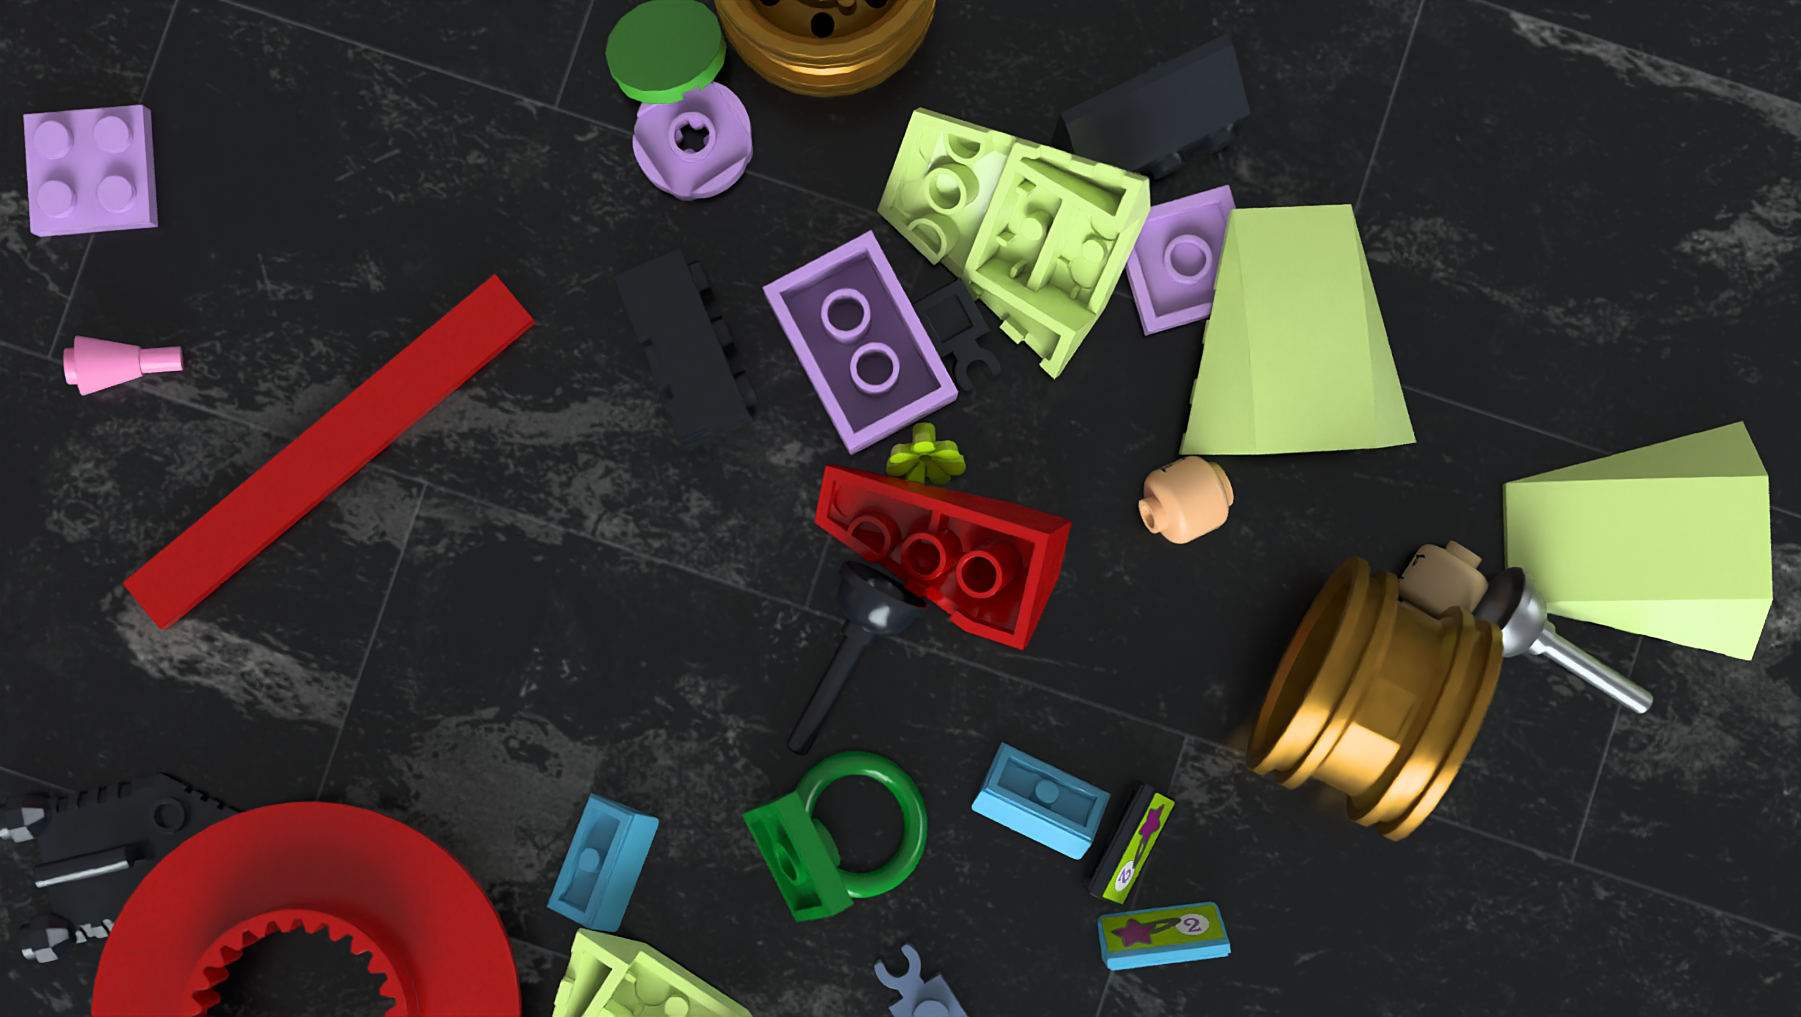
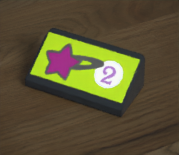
(1129, 843)

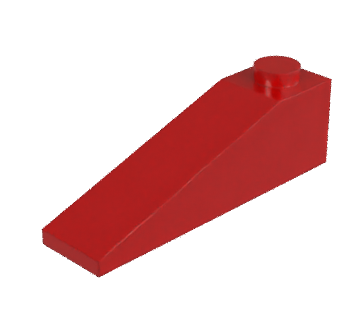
(961, 550)

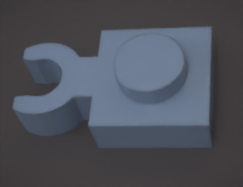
(919, 996)

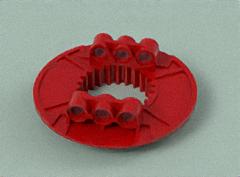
(317, 870)

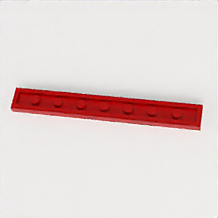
(328, 453)

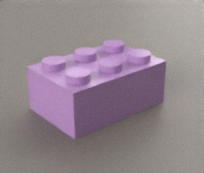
(860, 343)

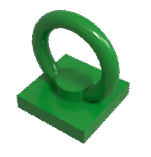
(803, 852)

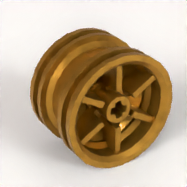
(858, 54)
(1376, 699)

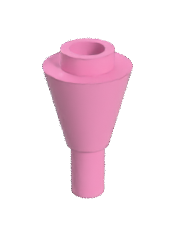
(103, 363)

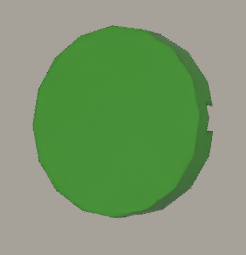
(665, 50)

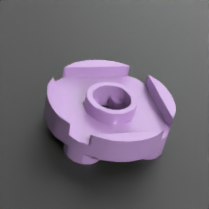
(690, 173)

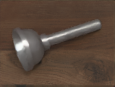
(1522, 615)

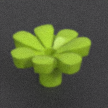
(925, 457)

